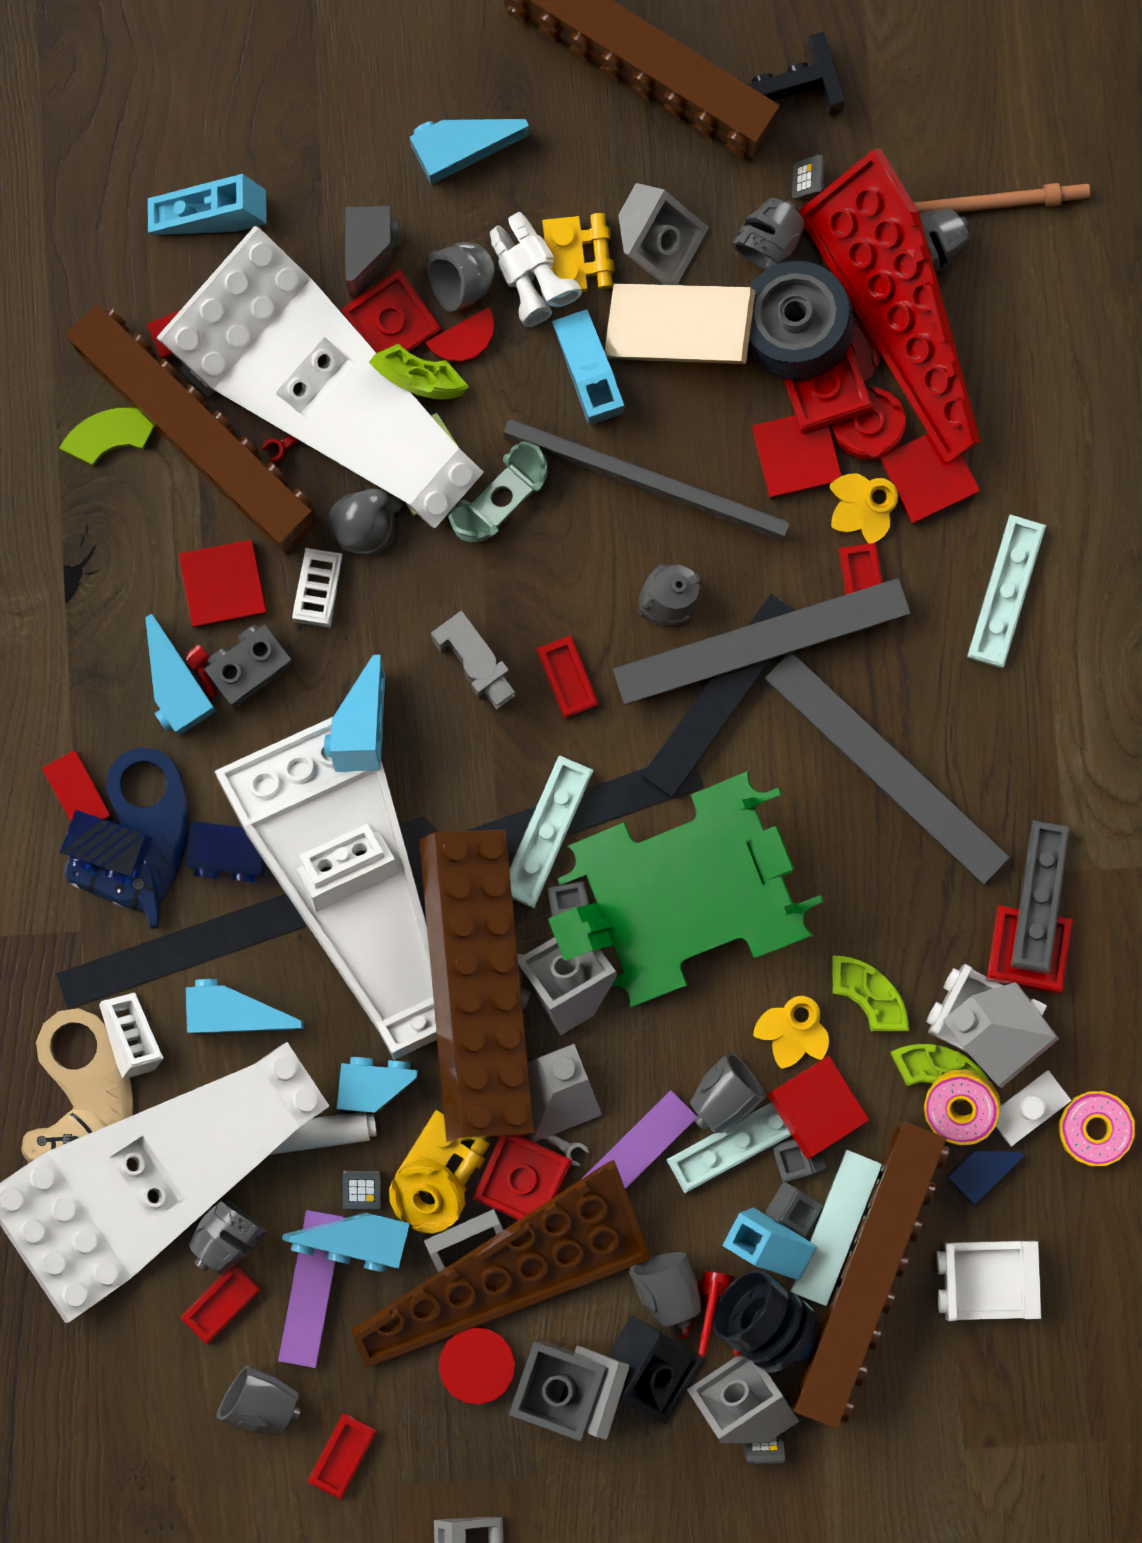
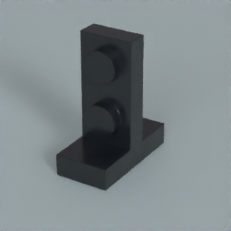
(804, 78)

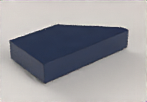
(982, 1171)

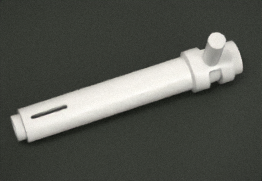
(330, 1131)

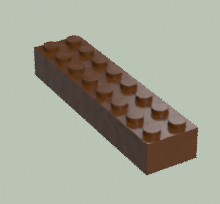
(656, 69)
(190, 428)
(476, 985)
(868, 1274)

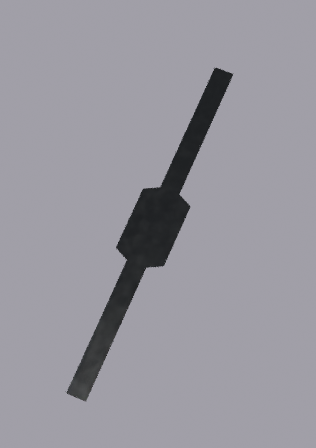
(280, 915)

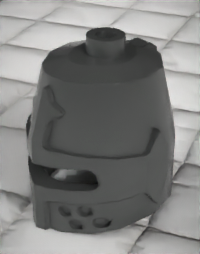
(770, 234)
(945, 236)
(670, 595)
(726, 1094)
(224, 1237)
(668, 1289)
(259, 1403)

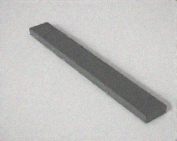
(648, 481)
(761, 642)
(886, 768)

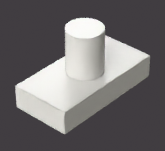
(1030, 1108)

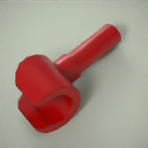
(284, 444)
(196, 659)

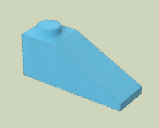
(457, 144)
(209, 208)
(174, 687)
(358, 723)
(224, 1010)

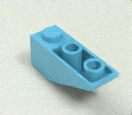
(588, 367)
(359, 1236)

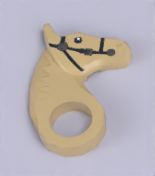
(95, 1090)

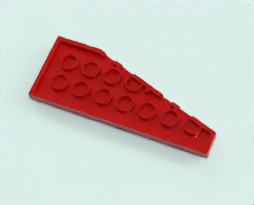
(882, 258)

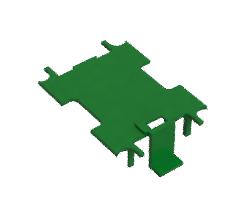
(684, 891)

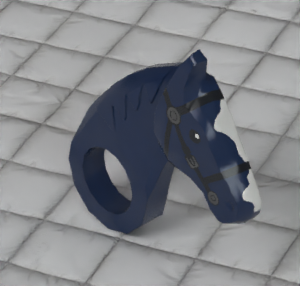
(163, 821)

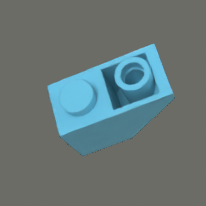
(372, 1087)
(769, 1244)

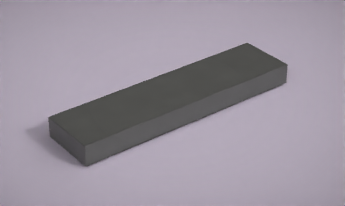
(1040, 897)

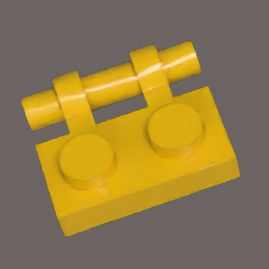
(565, 243)
(433, 1147)

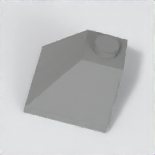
(659, 233)
(570, 988)
(1001, 1031)
(559, 1093)
(742, 1403)

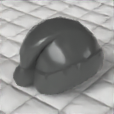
(460, 275)
(365, 521)

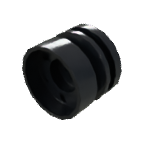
(763, 1321)

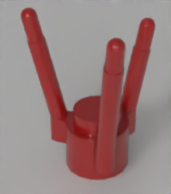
(711, 1290)

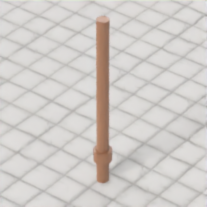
(1050, 195)

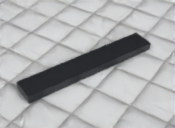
(707, 716)

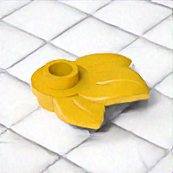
(859, 510)
(792, 1037)

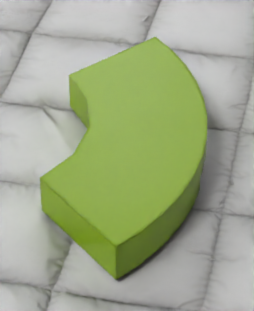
(419, 376)
(107, 432)
(872, 993)
(929, 1061)

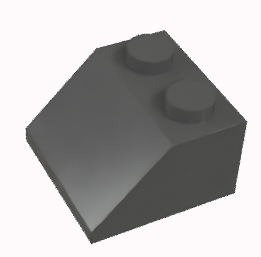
(369, 244)
(558, 1389)

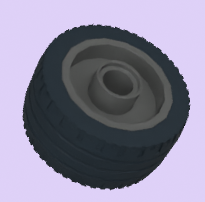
(823, 314)

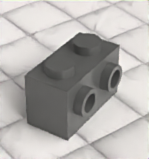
(248, 665)

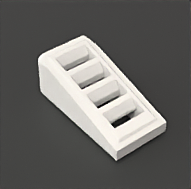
(311, 617)
(123, 1053)

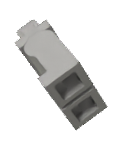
(476, 658)

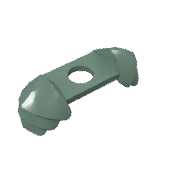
(523, 476)

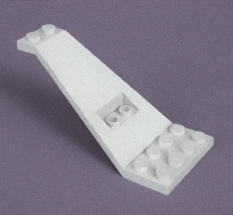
(262, 331)
(366, 904)
(88, 1217)

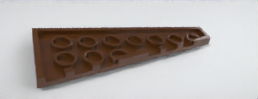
(551, 1250)

